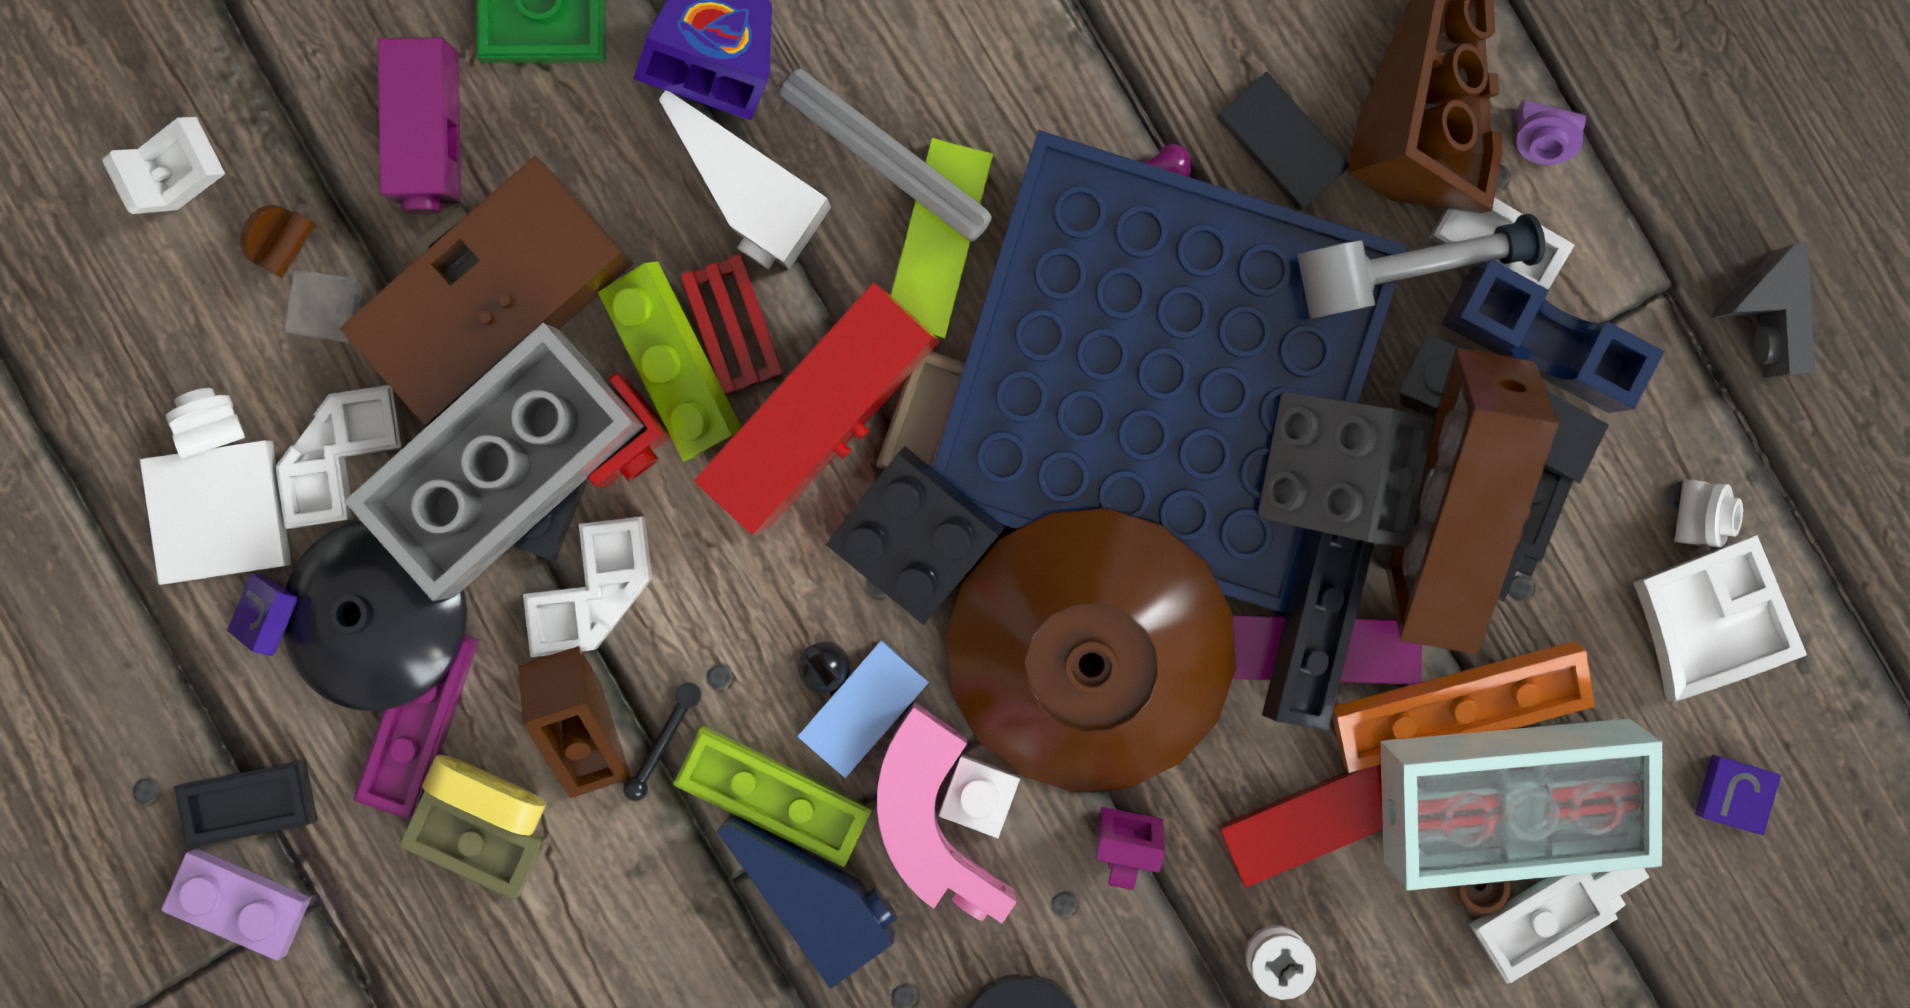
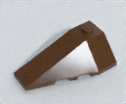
(1428, 111)

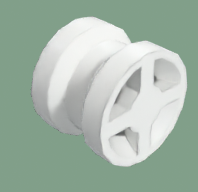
(1271, 952)

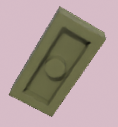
(472, 846)

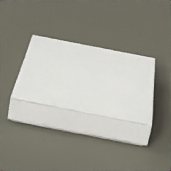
(215, 512)

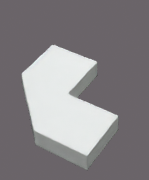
(314, 470)
(615, 575)

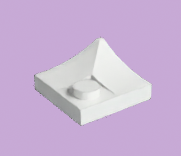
(1718, 619)

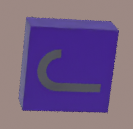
(262, 614)
(1738, 794)

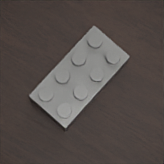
(494, 463)

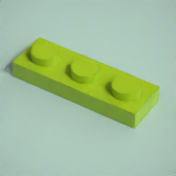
(670, 360)

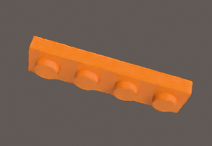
(1469, 701)

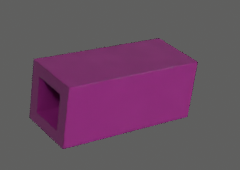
(419, 123)

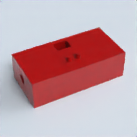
(817, 410)

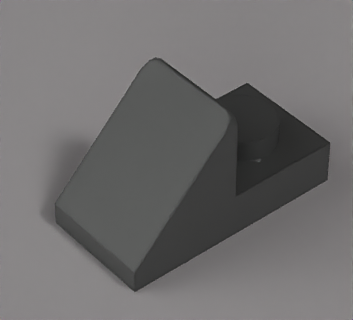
(1781, 297)

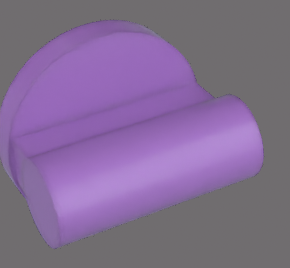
(1548, 133)

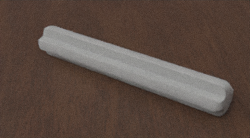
(885, 154)

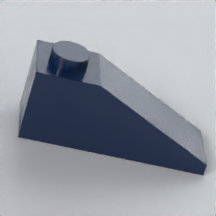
(819, 904)

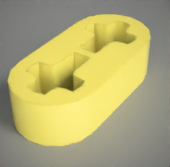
(484, 795)

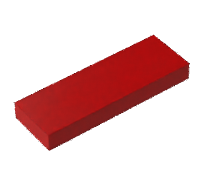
(1305, 825)

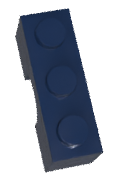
(1577, 355)

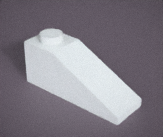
(757, 196)

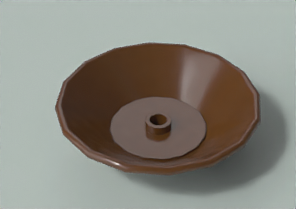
(1079, 589)

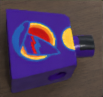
(710, 52)

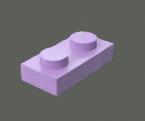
(236, 904)

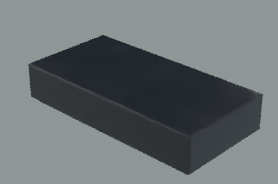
(1283, 141)
(245, 803)

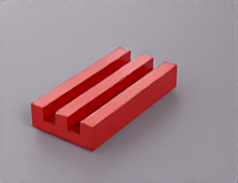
(714, 274)

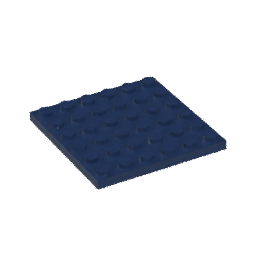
(1147, 357)

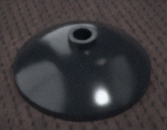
(402, 635)

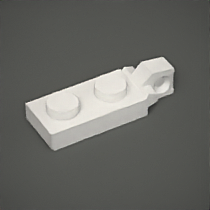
(1551, 918)

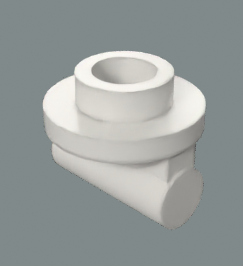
(203, 422)
(1707, 514)

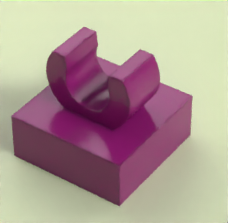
(1129, 844)

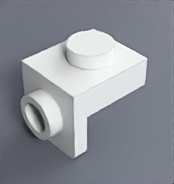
(165, 169)

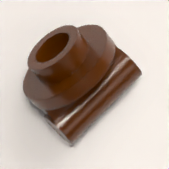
(275, 237)

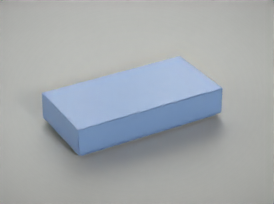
(863, 708)

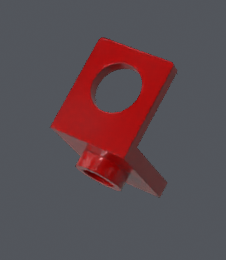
(639, 454)

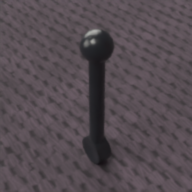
(687, 696)

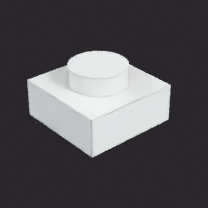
(979, 795)

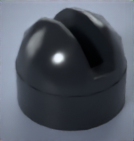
(836, 661)

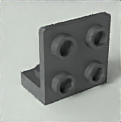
(1345, 468)

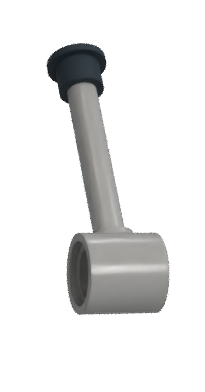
(1344, 277)

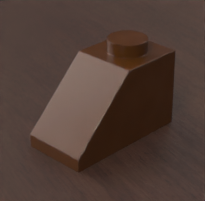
(571, 722)

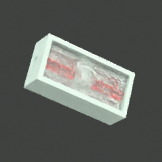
(1521, 803)

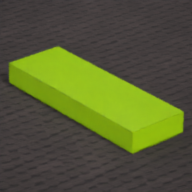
(933, 250)
(773, 796)

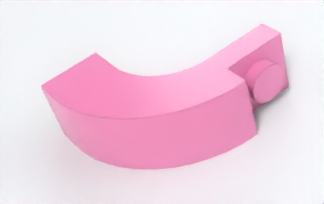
(906, 796)

